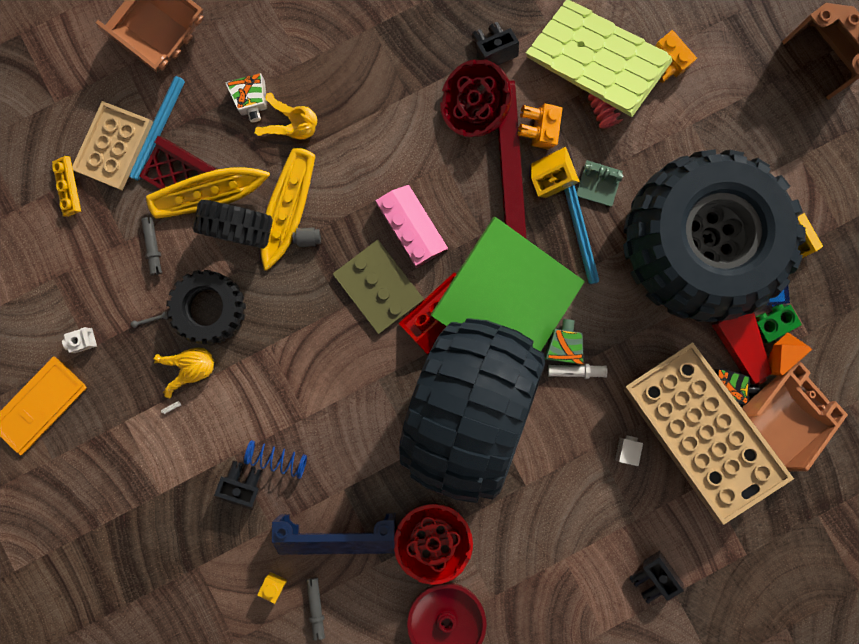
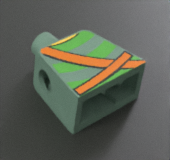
(565, 344)

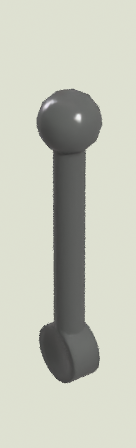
(134, 324)

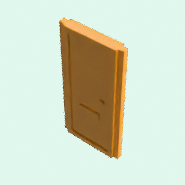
(39, 405)

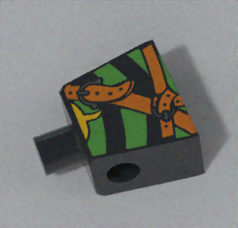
(738, 385)

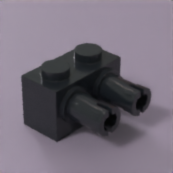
(499, 47)
(238, 493)
(662, 574)

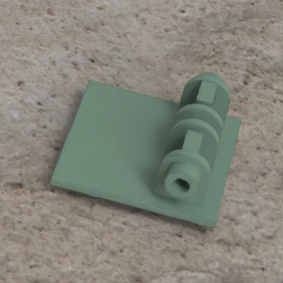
(599, 183)

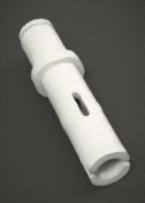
(577, 371)

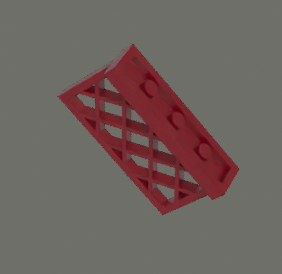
(178, 154)

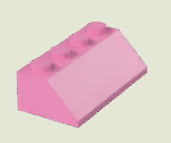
(411, 225)

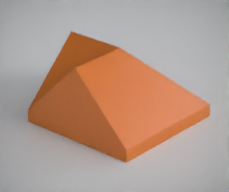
(786, 354)

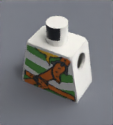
(249, 95)

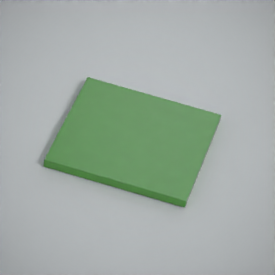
(510, 285)

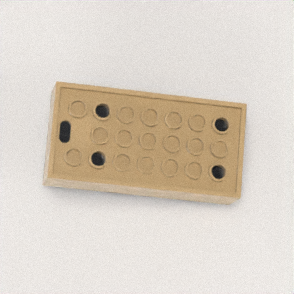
(707, 434)

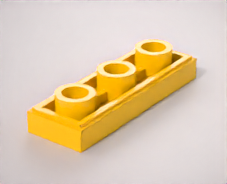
(66, 186)

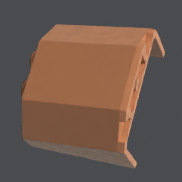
(153, 29)
(841, 30)

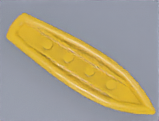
(218, 185)
(287, 204)

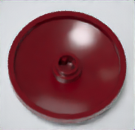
(446, 616)

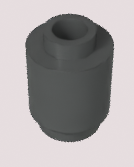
(307, 237)

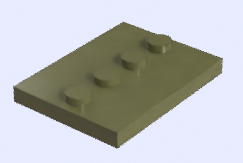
(378, 286)

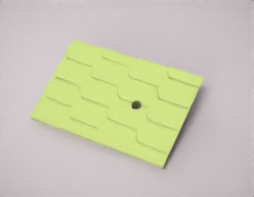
(599, 57)

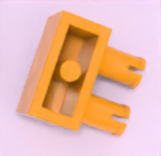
(681, 55)
(546, 125)

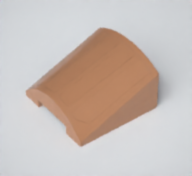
(795, 418)

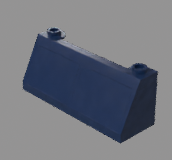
(289, 540)

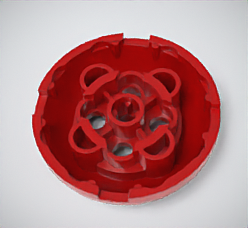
(439, 566)

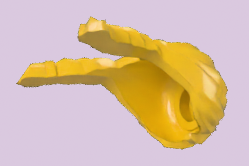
(302, 121)
(193, 364)

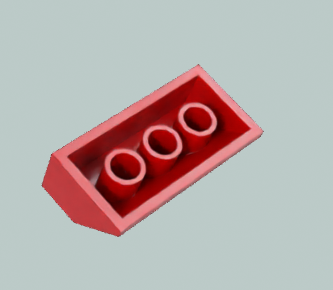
(420, 324)

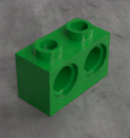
(776, 326)

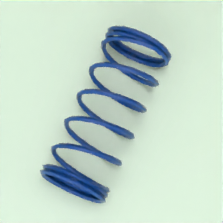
(249, 453)

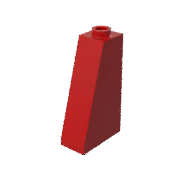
(745, 346)

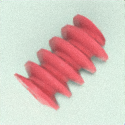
(605, 112)

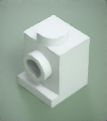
(85, 340)

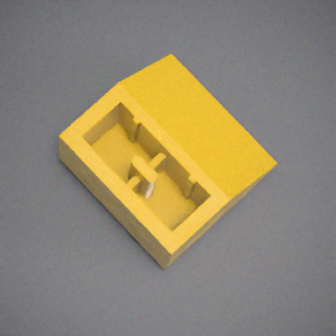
(553, 173)

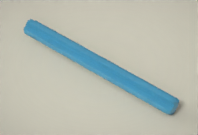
(157, 126)
(581, 235)

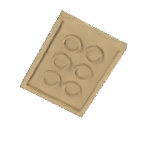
(112, 145)

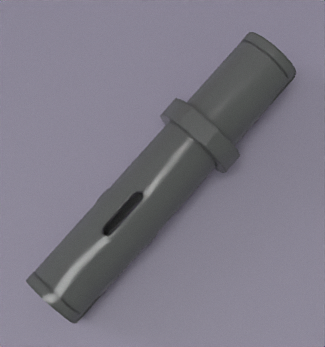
(151, 246)
(315, 609)

